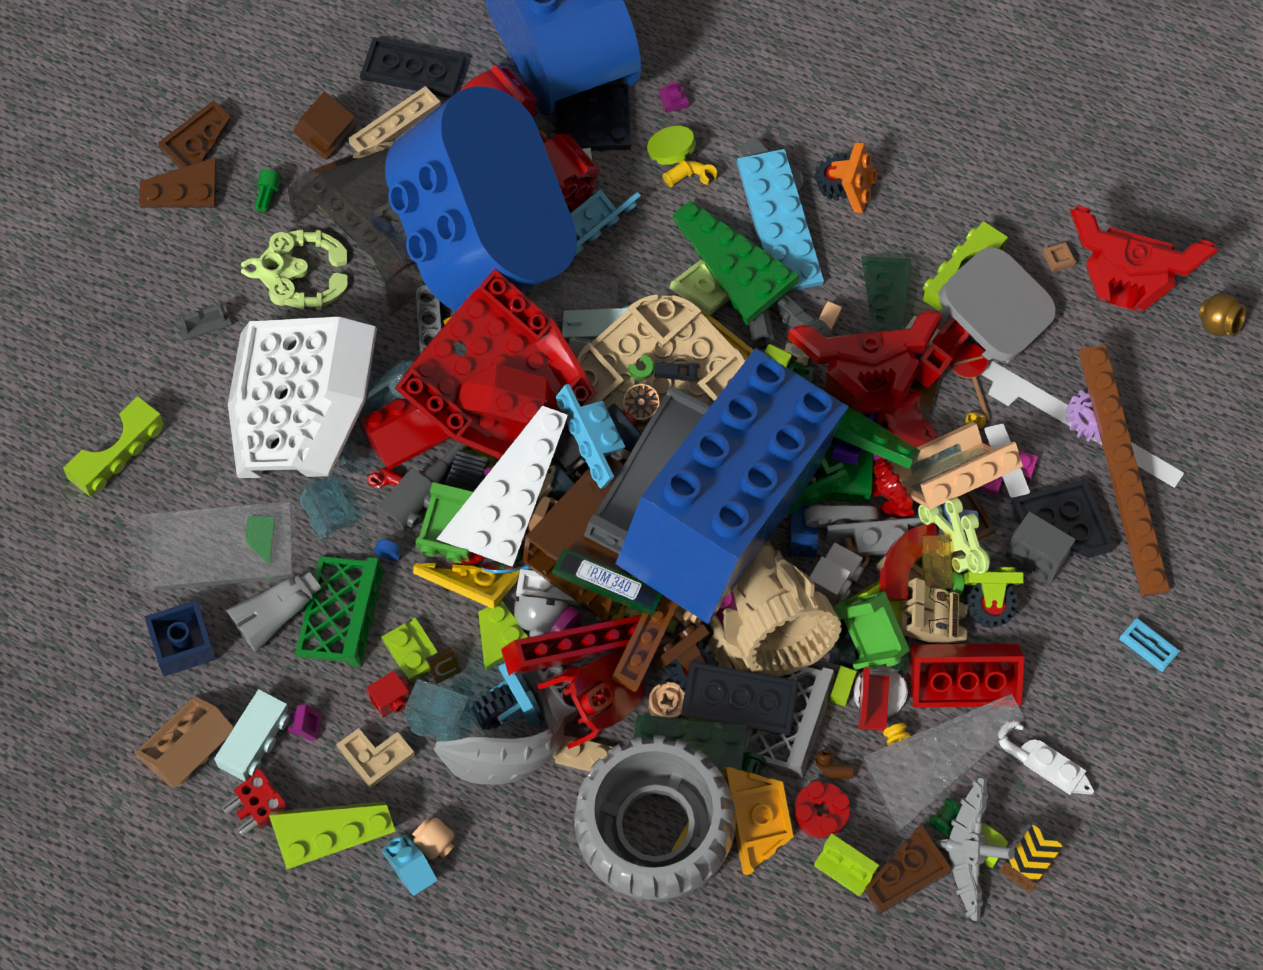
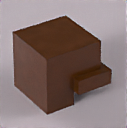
(325, 125)

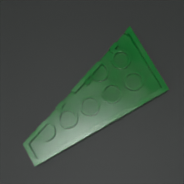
(737, 265)
(874, 438)

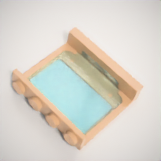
(955, 466)

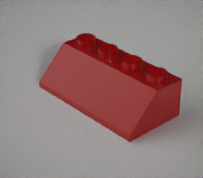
(400, 432)
(965, 674)

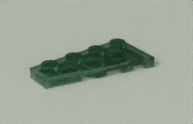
(886, 290)
(719, 741)

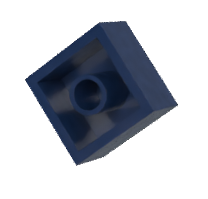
(180, 638)

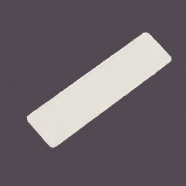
(1014, 480)

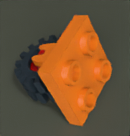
(848, 176)

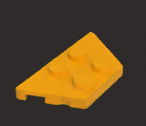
(760, 816)

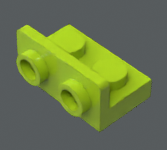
(846, 865)

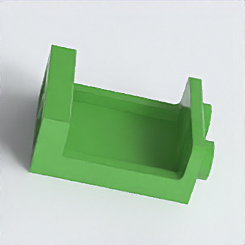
(442, 508)
(873, 630)

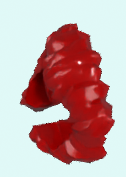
(888, 483)

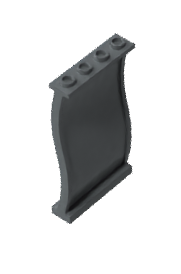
(657, 444)

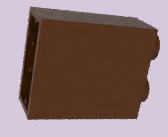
(565, 528)

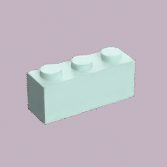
(253, 736)

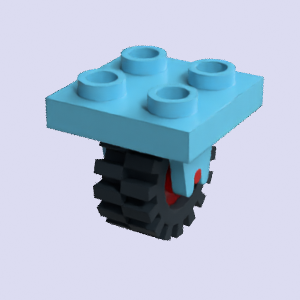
(506, 703)

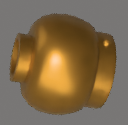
(1222, 315)

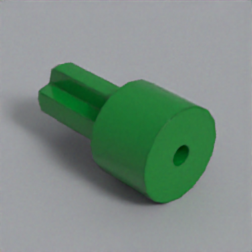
(268, 184)

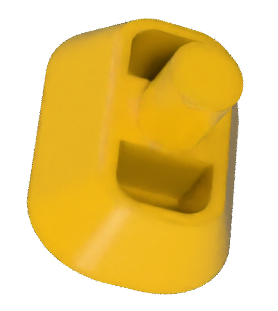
(977, 418)

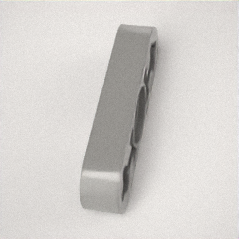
(827, 515)

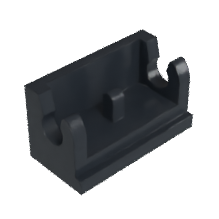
(844, 650)

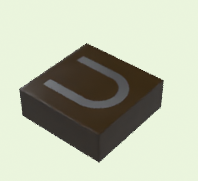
(443, 665)

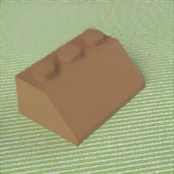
(185, 741)

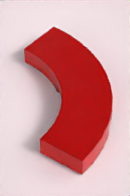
(900, 560)

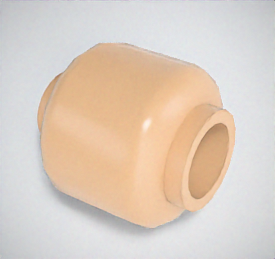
(433, 838)

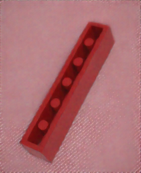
(568, 645)

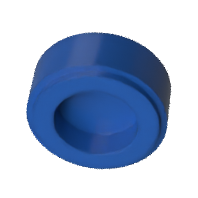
(388, 549)

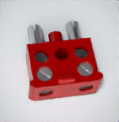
(261, 792)

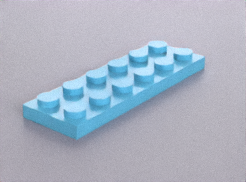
(779, 215)

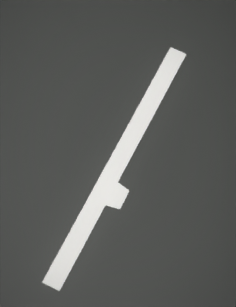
(1009, 386)

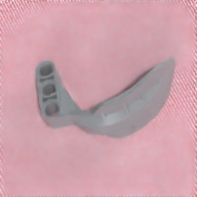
(510, 760)

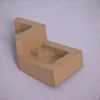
(542, 509)

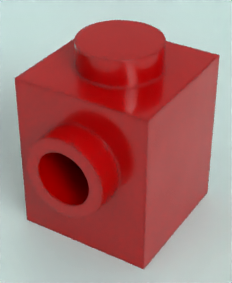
(389, 694)

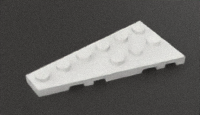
(502, 505)

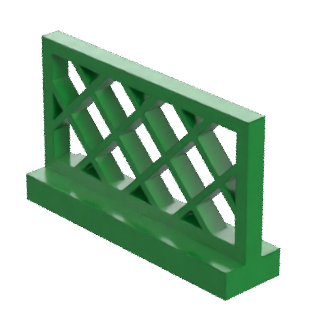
(361, 617)

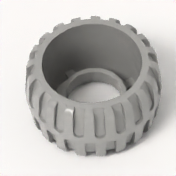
(645, 770)

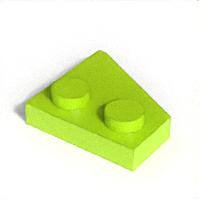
(497, 630)

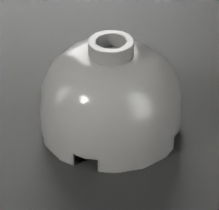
(537, 614)

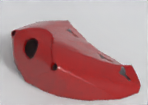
(908, 422)

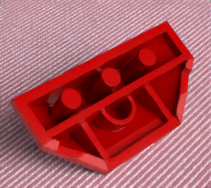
(506, 395)

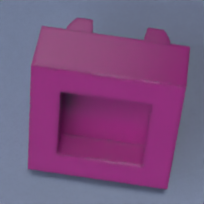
(673, 97)
(306, 722)

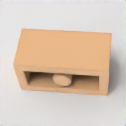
(830, 314)

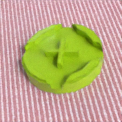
(671, 145)

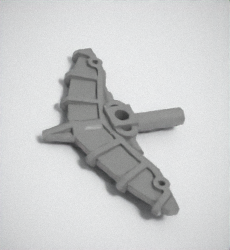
(969, 848)

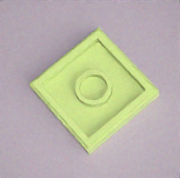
(700, 288)

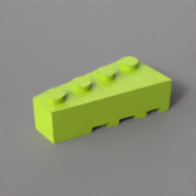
(327, 830)

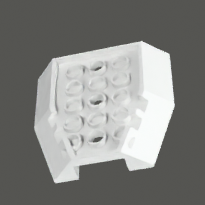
(325, 393)

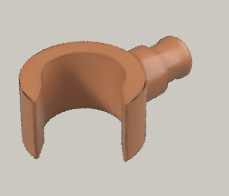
(851, 547)

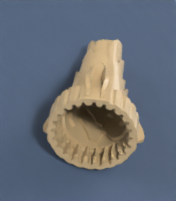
(779, 617)

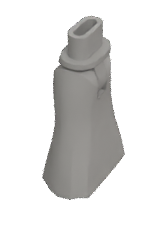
(267, 612)

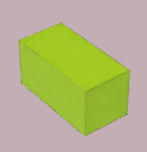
(842, 686)

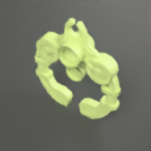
(289, 268)

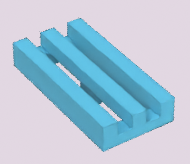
(1142, 651)

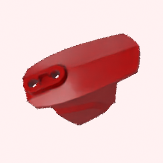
(596, 695)

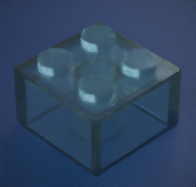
(437, 712)

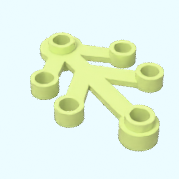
(976, 558)

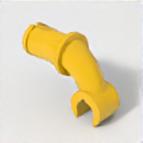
(688, 168)

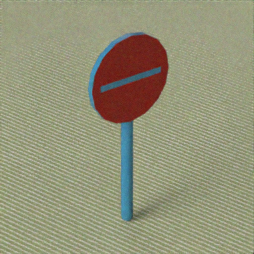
(498, 567)

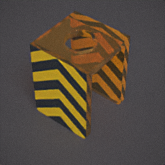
(1031, 859)

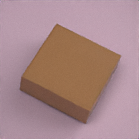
(1059, 257)

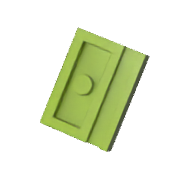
(409, 649)

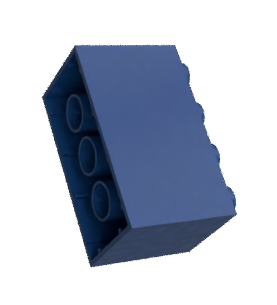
(730, 485)

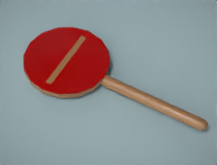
(969, 364)

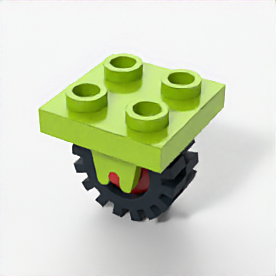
(992, 596)

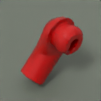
(383, 478)

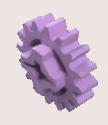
(1081, 415)

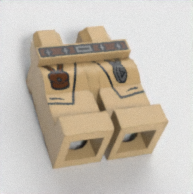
(932, 614)

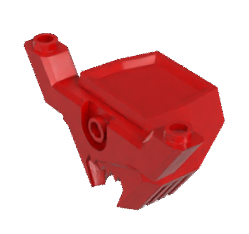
(1131, 267)
(869, 368)

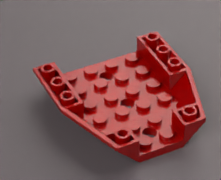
(499, 328)

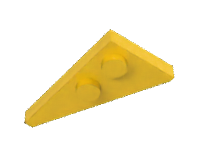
(470, 581)

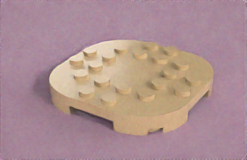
(664, 331)

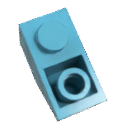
(409, 864)

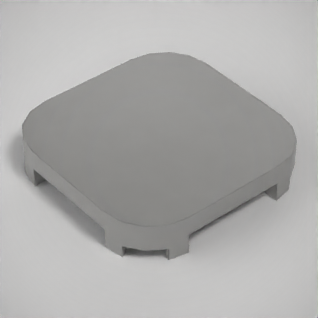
(997, 304)

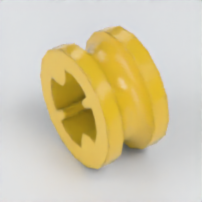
(896, 733)

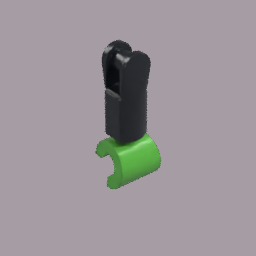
(664, 370)

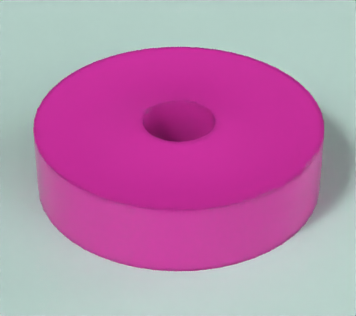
(568, 620)

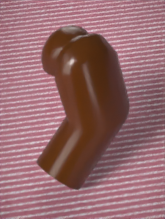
(830, 768)

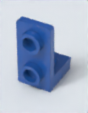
(802, 538)

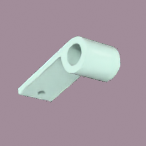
(589, 323)

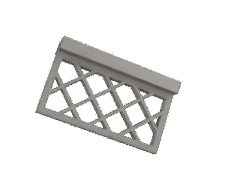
(809, 725)

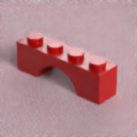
(940, 352)

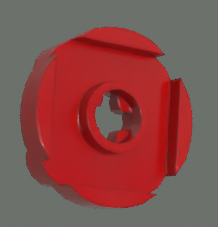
(817, 794)

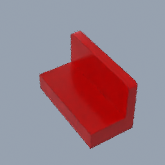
(873, 701)

